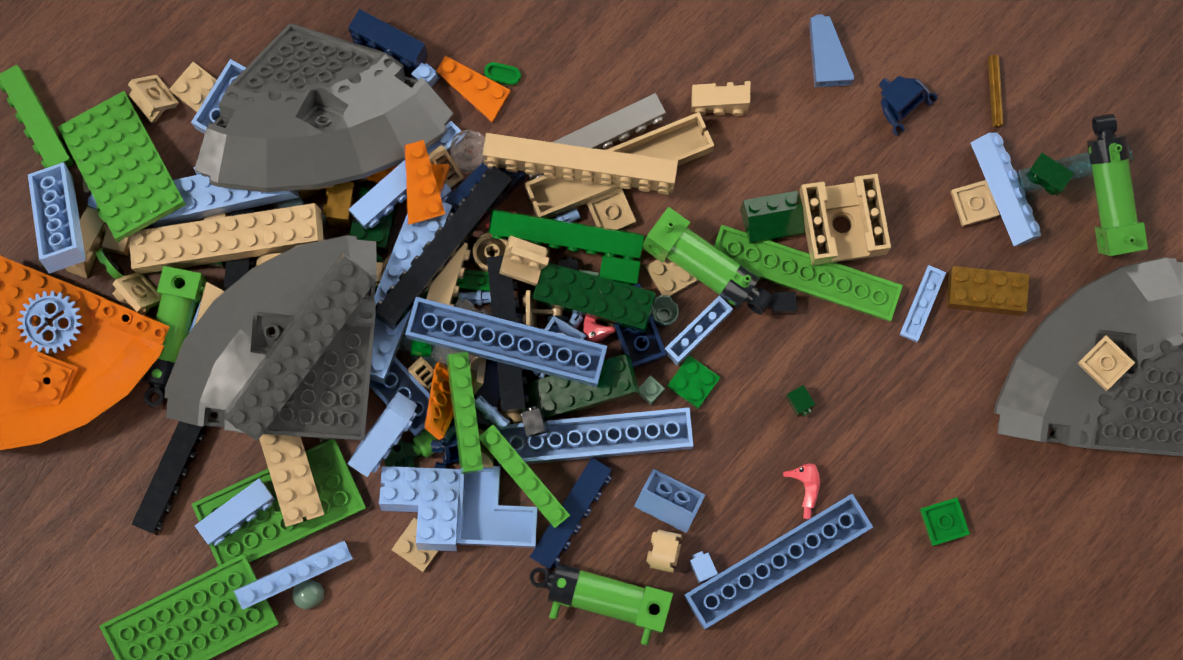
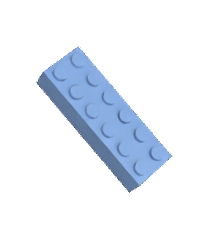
(56, 218)

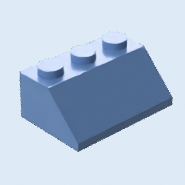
(669, 500)

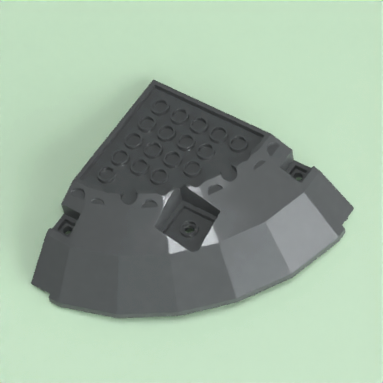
(317, 116)
(235, 339)
(1143, 410)

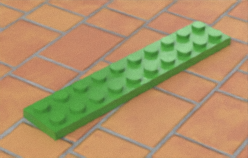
(825, 281)

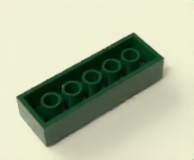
(594, 297)
(565, 397)

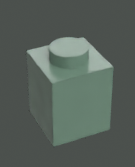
(650, 390)

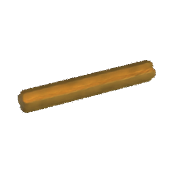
(995, 91)

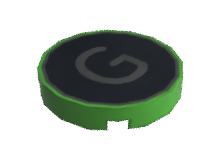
(111, 264)

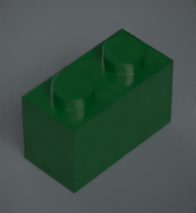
(1049, 174)

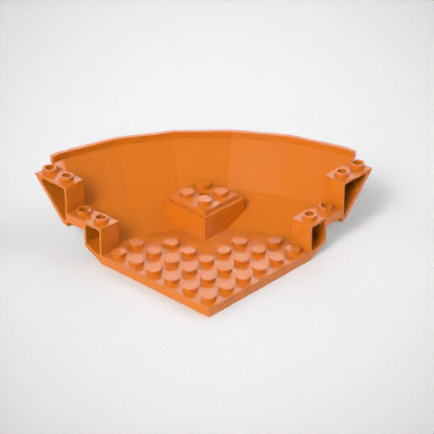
(84, 377)

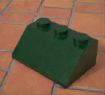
(773, 217)

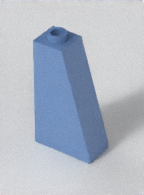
(828, 56)

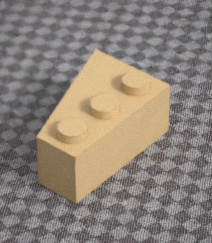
(720, 99)
(93, 234)

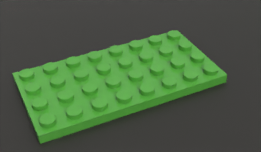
(121, 166)
(268, 530)
(191, 619)

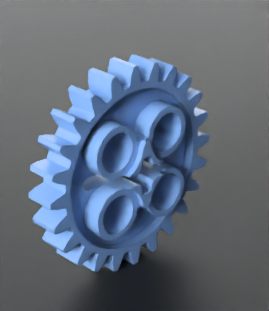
(39, 308)

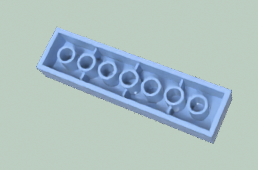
(209, 200)

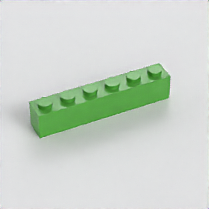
(34, 118)
(464, 413)
(524, 476)

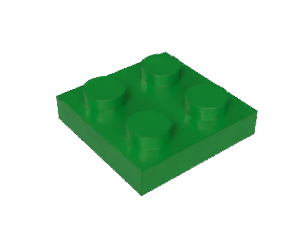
(693, 382)
(944, 521)

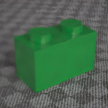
(620, 270)

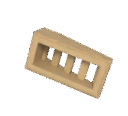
(440, 155)
(416, 366)

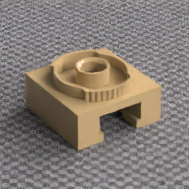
(858, 203)

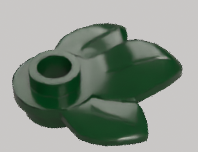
(403, 457)

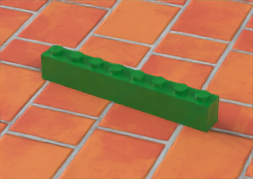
(565, 233)

